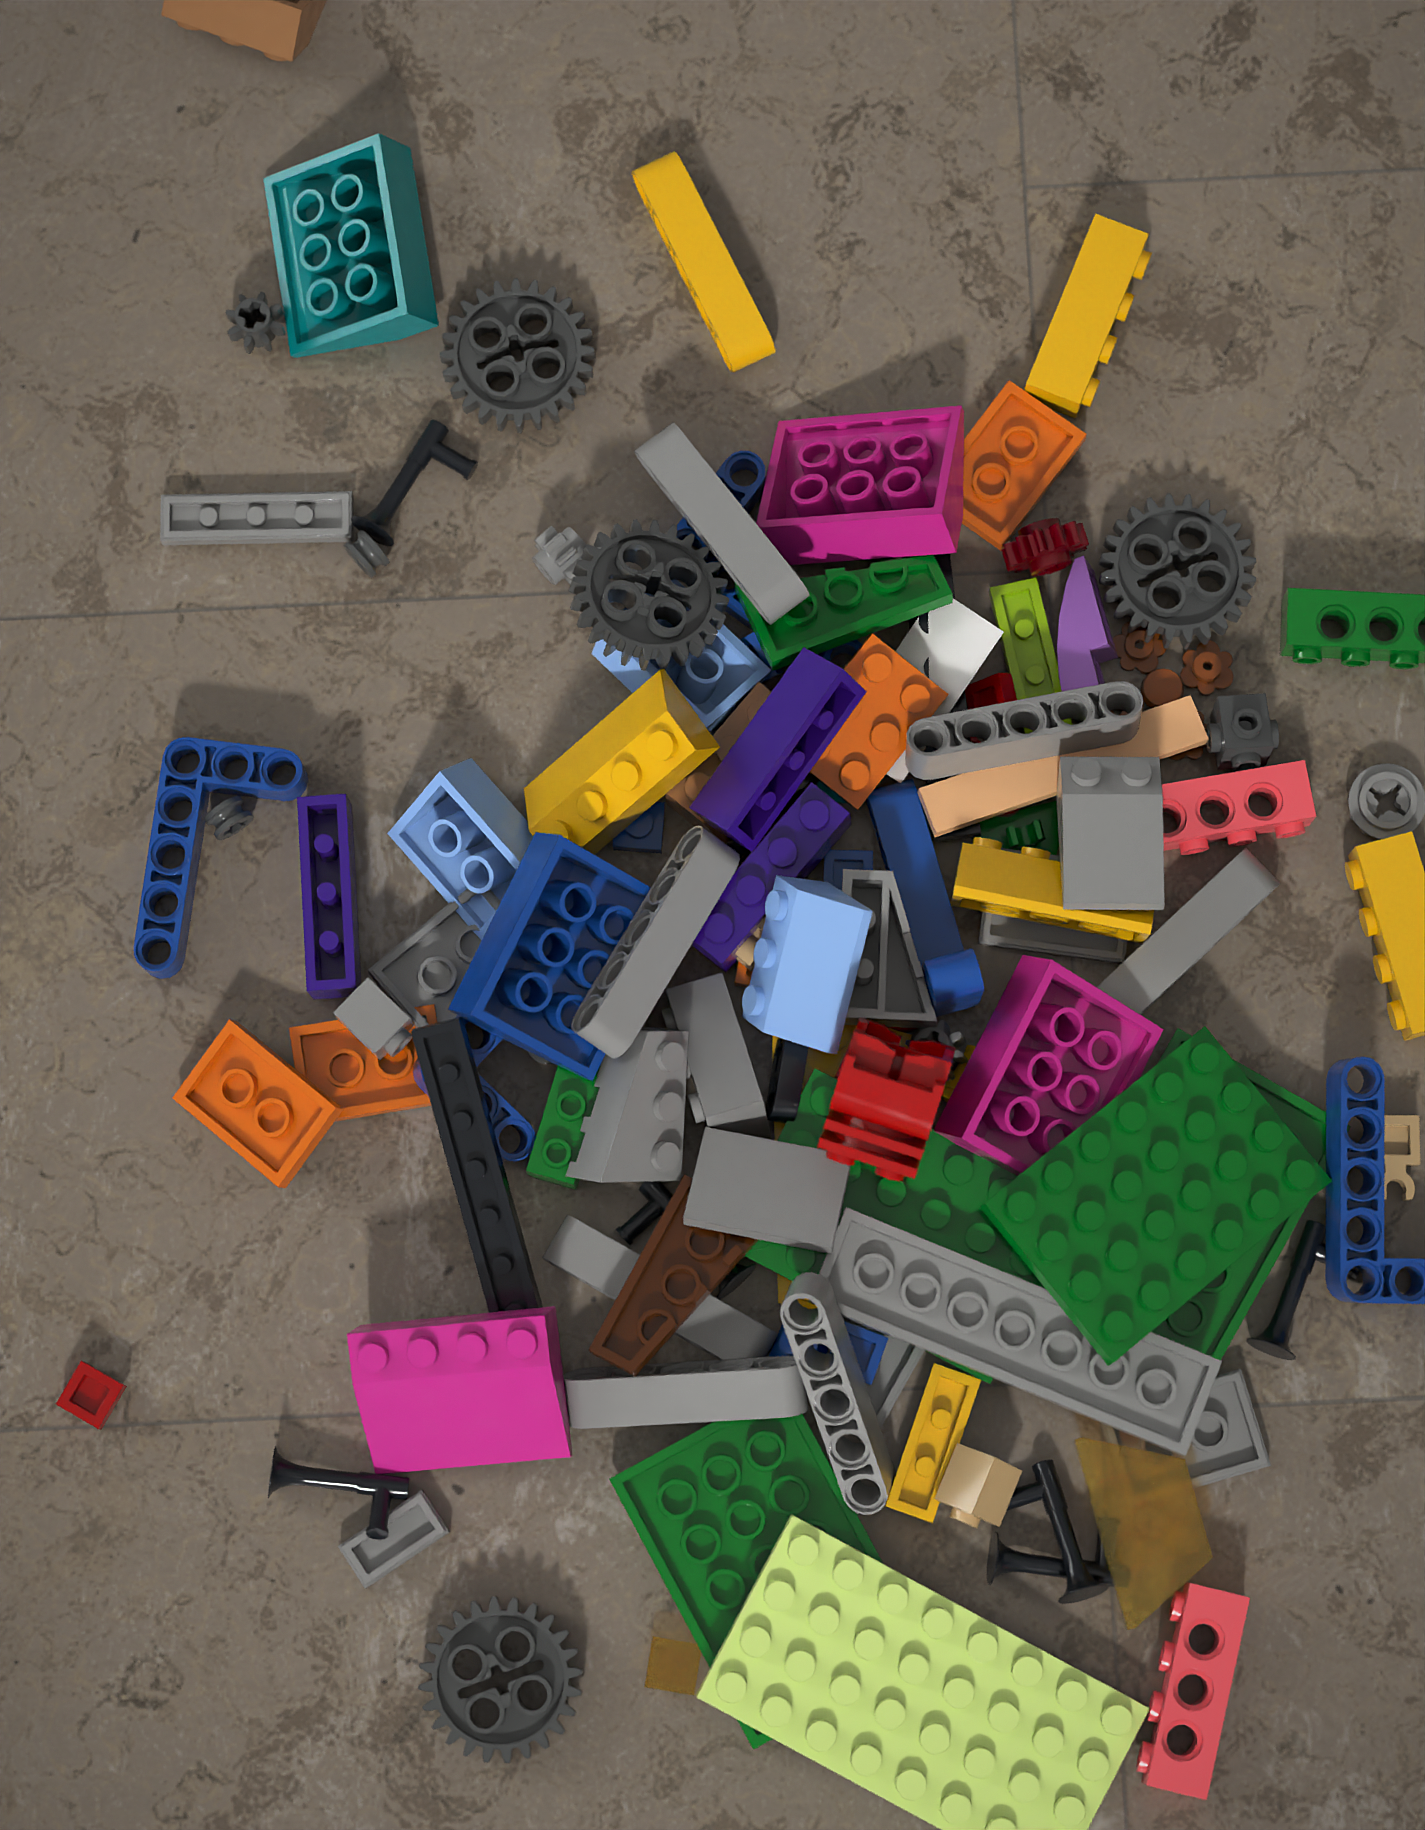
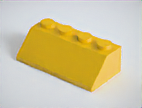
(620, 767)
(1031, 890)

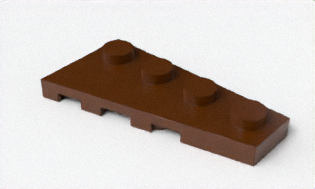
(666, 1285)

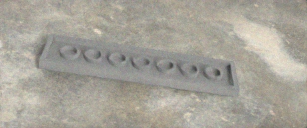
(1013, 1333)

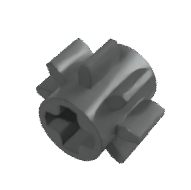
(248, 312)

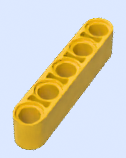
(703, 262)

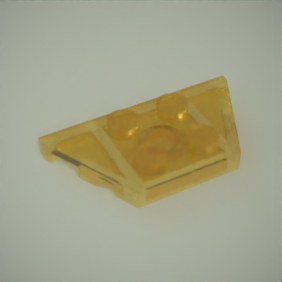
(1144, 1523)

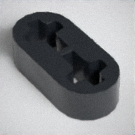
(786, 1081)

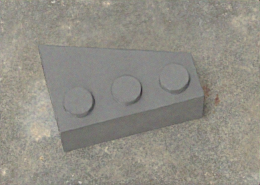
(889, 975)
(717, 1058)
(637, 1113)

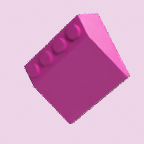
(865, 486)
(1044, 1065)
(461, 1390)

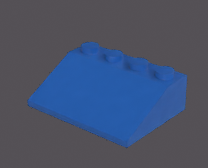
(548, 949)

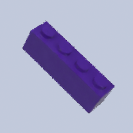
(778, 749)
(788, 850)
(329, 896)

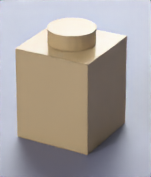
(977, 1486)

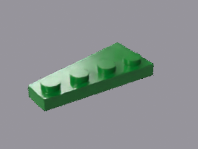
(850, 606)

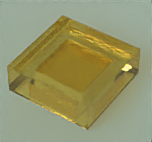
(673, 1665)

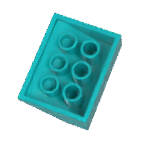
(351, 248)

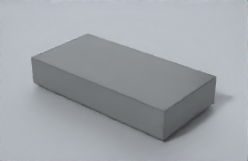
(411, 1529)

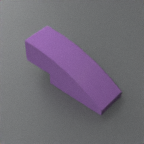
(1082, 630)

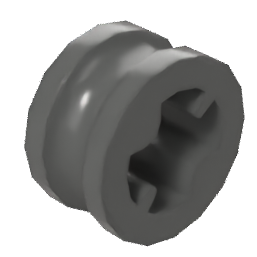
(366, 553)
(228, 818)

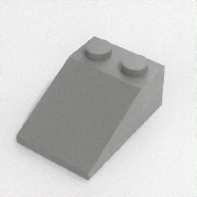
(1111, 833)

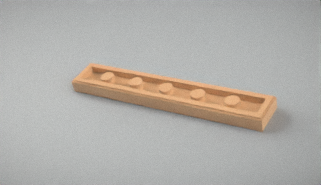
(998, 790)

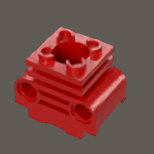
(885, 1101)

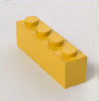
(1086, 315)
(1394, 913)

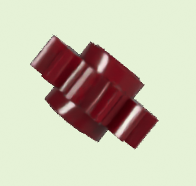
(1045, 547)

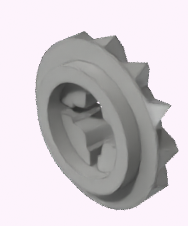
(1381, 780)

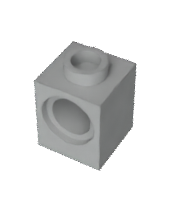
(375, 1020)

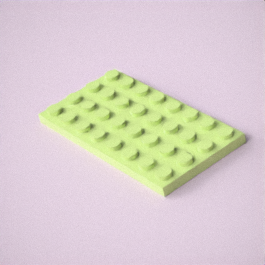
(917, 1694)

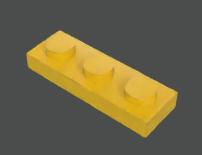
(932, 1441)

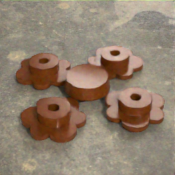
(1164, 685)

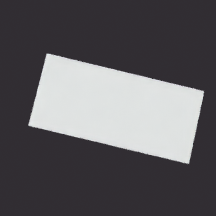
(956, 650)

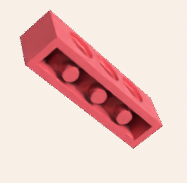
(1281, 784)
(1192, 1770)

